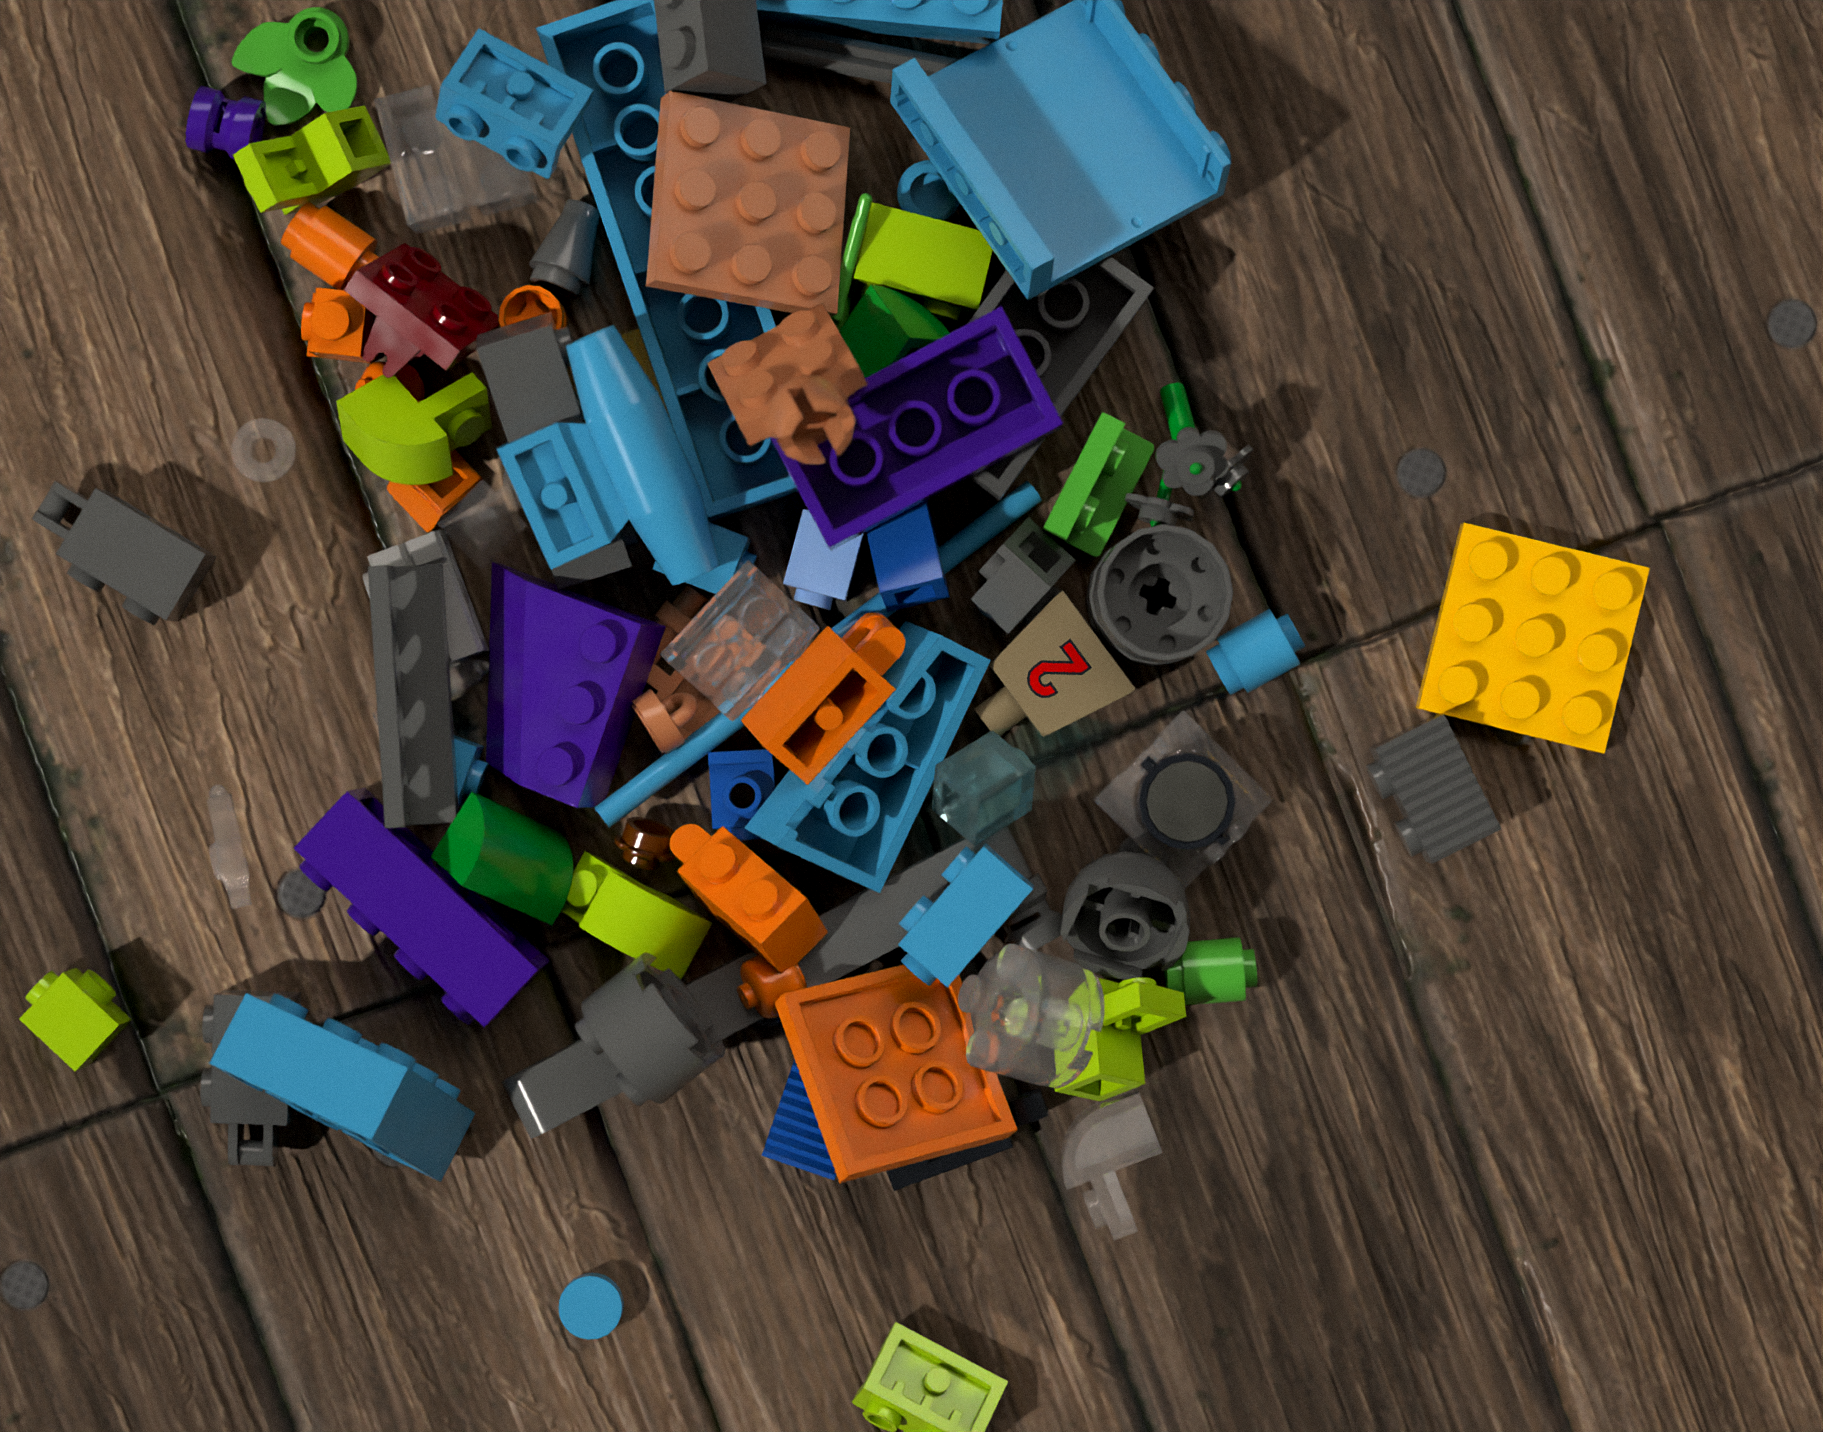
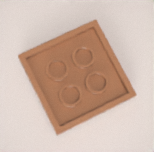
(747, 205)

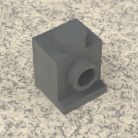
(1020, 575)

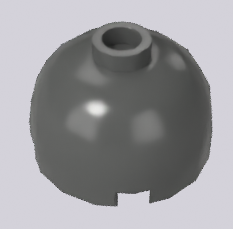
(1126, 915)

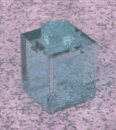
(983, 787)

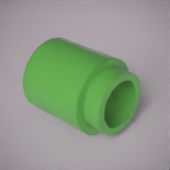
(1213, 971)

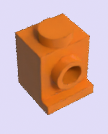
(336, 326)

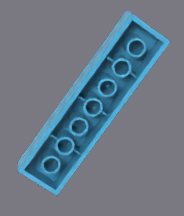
(619, 58)

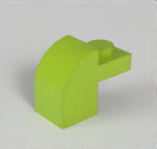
(314, 162)
(410, 438)
(633, 915)
(1117, 1060)

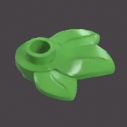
(293, 73)

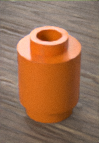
(328, 244)

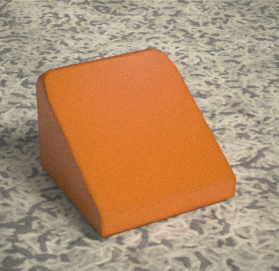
(432, 501)

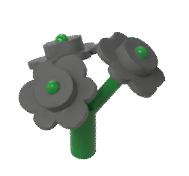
(1190, 462)

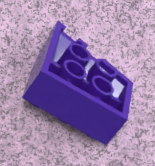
(562, 685)

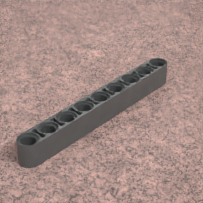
(857, 934)

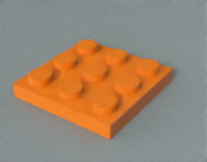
(890, 1071)

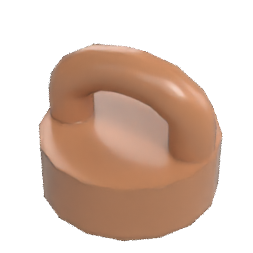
(659, 721)

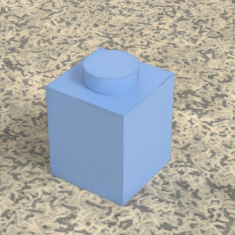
(816, 570)

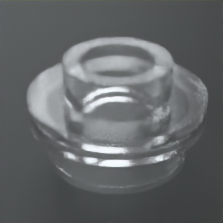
(244, 445)

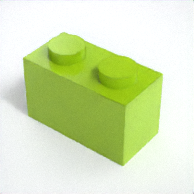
(924, 260)

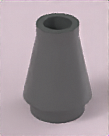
(567, 251)

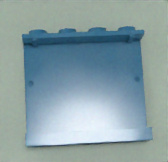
(1064, 140)

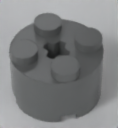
(649, 1031)

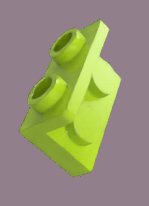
(926, 1387)

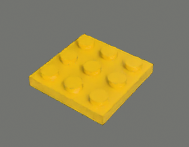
(1532, 638)

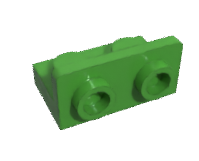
(1098, 486)

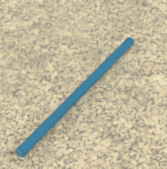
(721, 728)

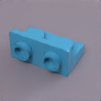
(511, 103)

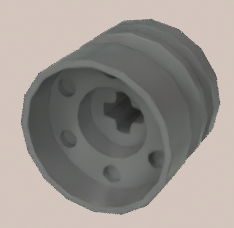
(1191, 579)

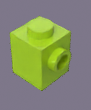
(74, 1015)

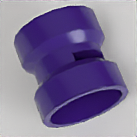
(223, 122)

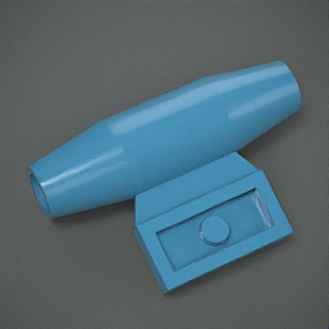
(616, 467)

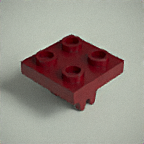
(418, 310)

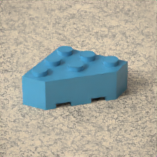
(345, 1082)

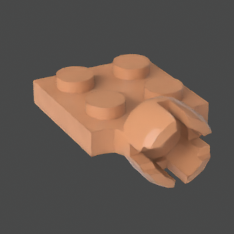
(792, 385)

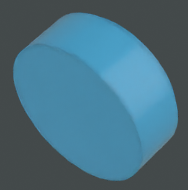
(926, 192)
(591, 1306)

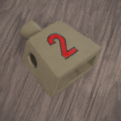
(1053, 673)

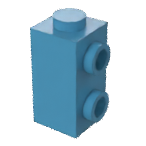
(964, 917)

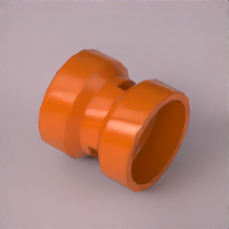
(531, 302)

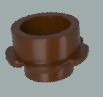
(645, 843)

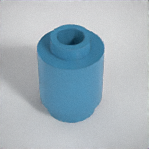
(1256, 652)

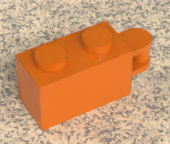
(827, 695)
(747, 895)

